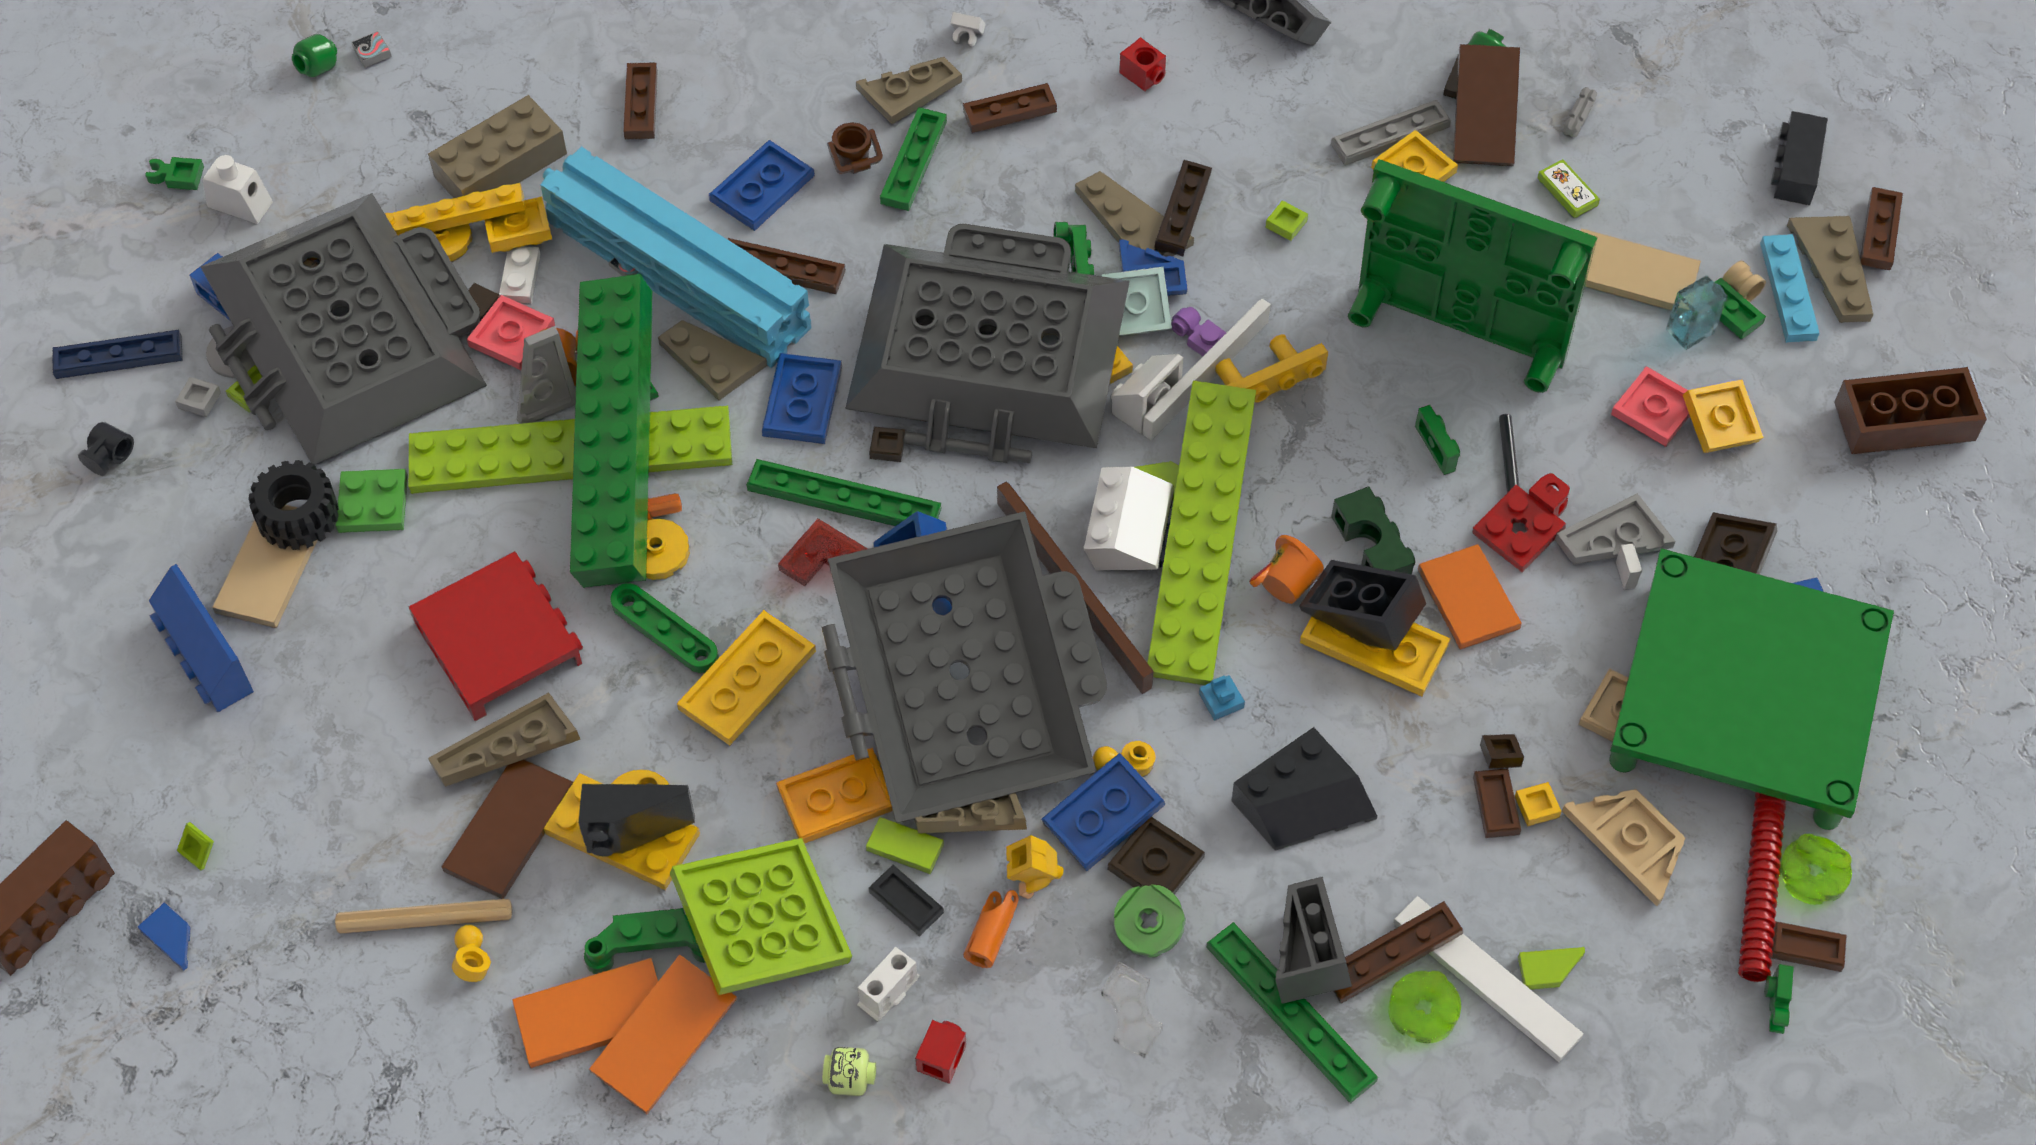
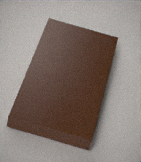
(1486, 105)
(507, 828)

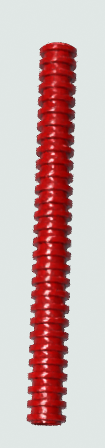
(1762, 888)

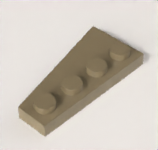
(1122, 212)
(1836, 262)
(512, 738)

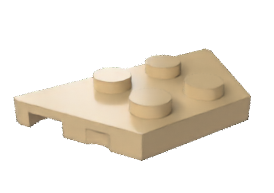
(1632, 837)

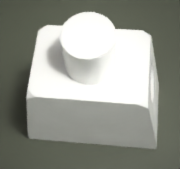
(236, 190)

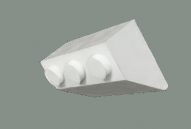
(1128, 520)

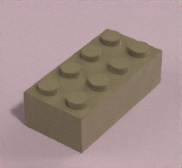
(499, 150)

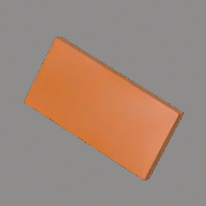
(581, 1012)
(662, 1034)

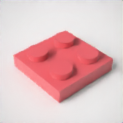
(504, 329)
(1653, 406)

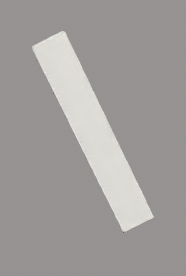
(1205, 369)
(1501, 990)

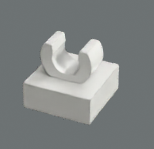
(967, 24)

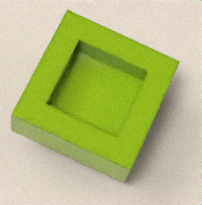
(1286, 220)

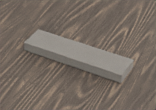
(1387, 132)

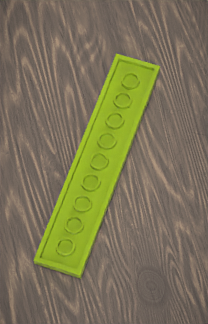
(546, 450)
(1201, 533)

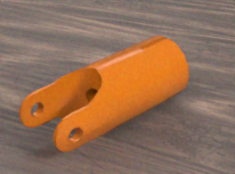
(991, 929)

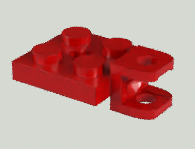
(1536, 510)

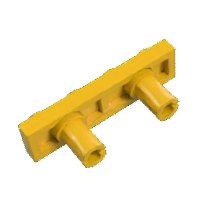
(1281, 375)

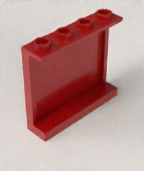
(494, 631)

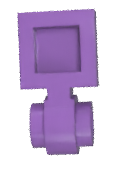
(1200, 337)

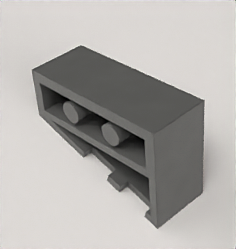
(1310, 945)

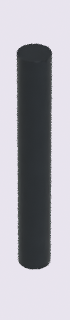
(1509, 451)

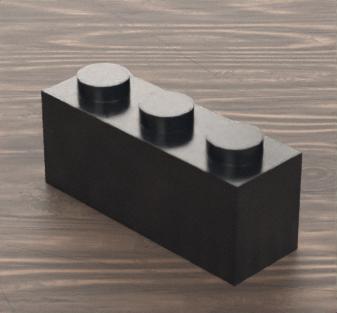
(1799, 157)

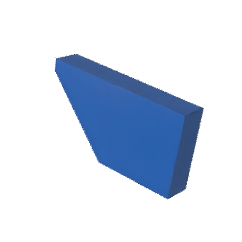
(168, 933)

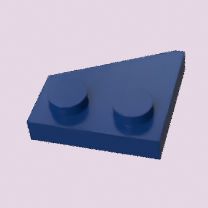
(1136, 259)

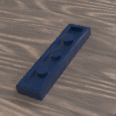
(117, 354)

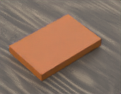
(1469, 596)

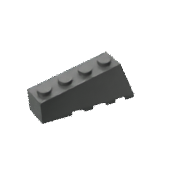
(1291, 17)

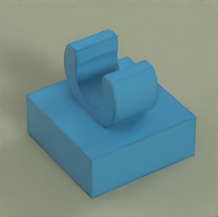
(1221, 697)

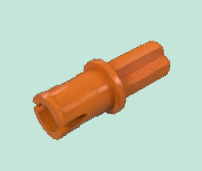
(664, 505)

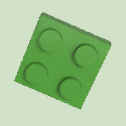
(372, 500)

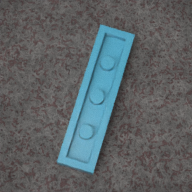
(1789, 288)

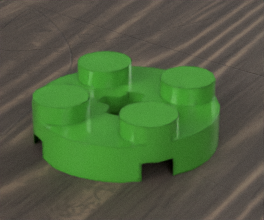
(1128, 920)

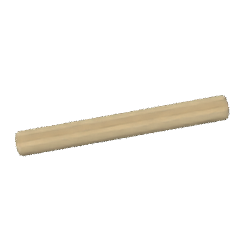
(423, 916)

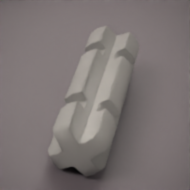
(1579, 112)

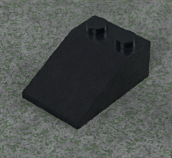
(1366, 602)
(630, 815)

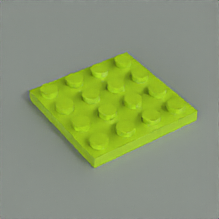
(760, 915)

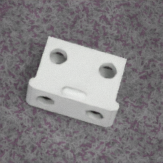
(887, 984)

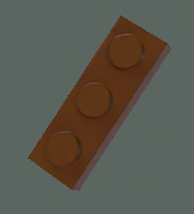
(640, 100)
(1009, 107)
(1881, 228)

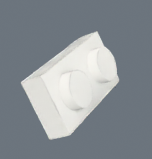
(520, 274)

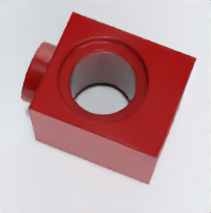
(1142, 64)
(941, 1050)

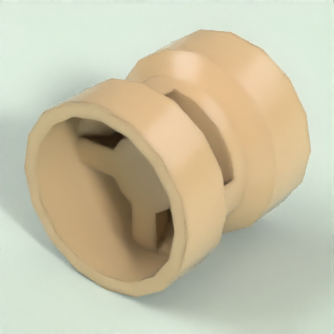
(1743, 281)

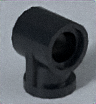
(105, 446)

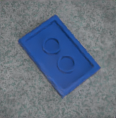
(761, 185)
(802, 398)
(1103, 812)

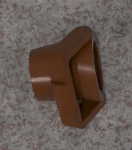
(851, 148)

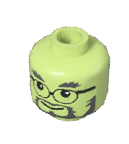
(848, 1071)

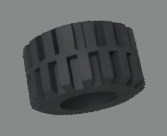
(286, 485)

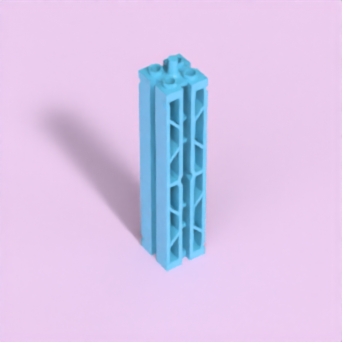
(676, 255)

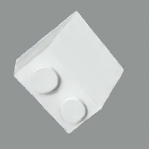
(1145, 388)

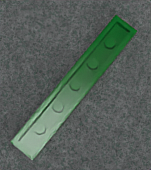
(836, 494)
(1296, 1018)

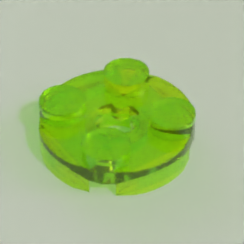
(1824, 853)
(1415, 1023)

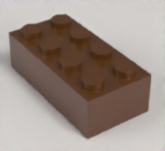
(1910, 410)
(47, 892)

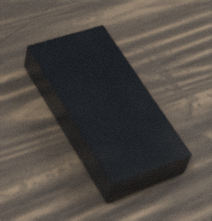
(906, 900)

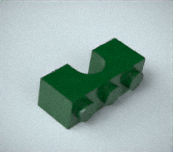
(1364, 516)

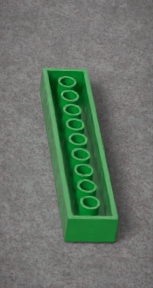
(611, 432)

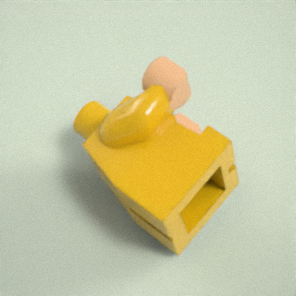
(1032, 863)

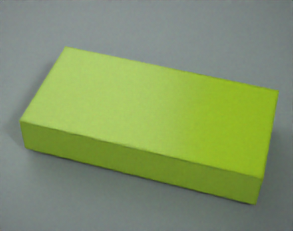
(904, 845)

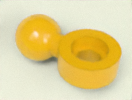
(1142, 765)
(470, 961)

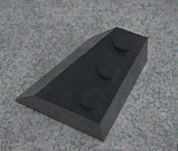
(1302, 793)

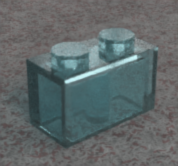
(1696, 312)

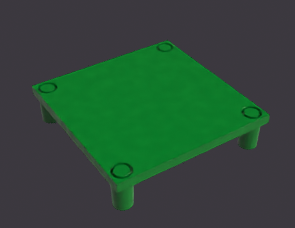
(1472, 267)
(1754, 684)

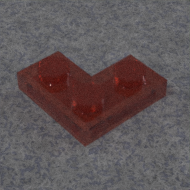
(814, 550)

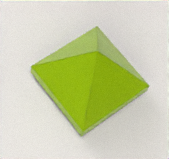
(195, 846)

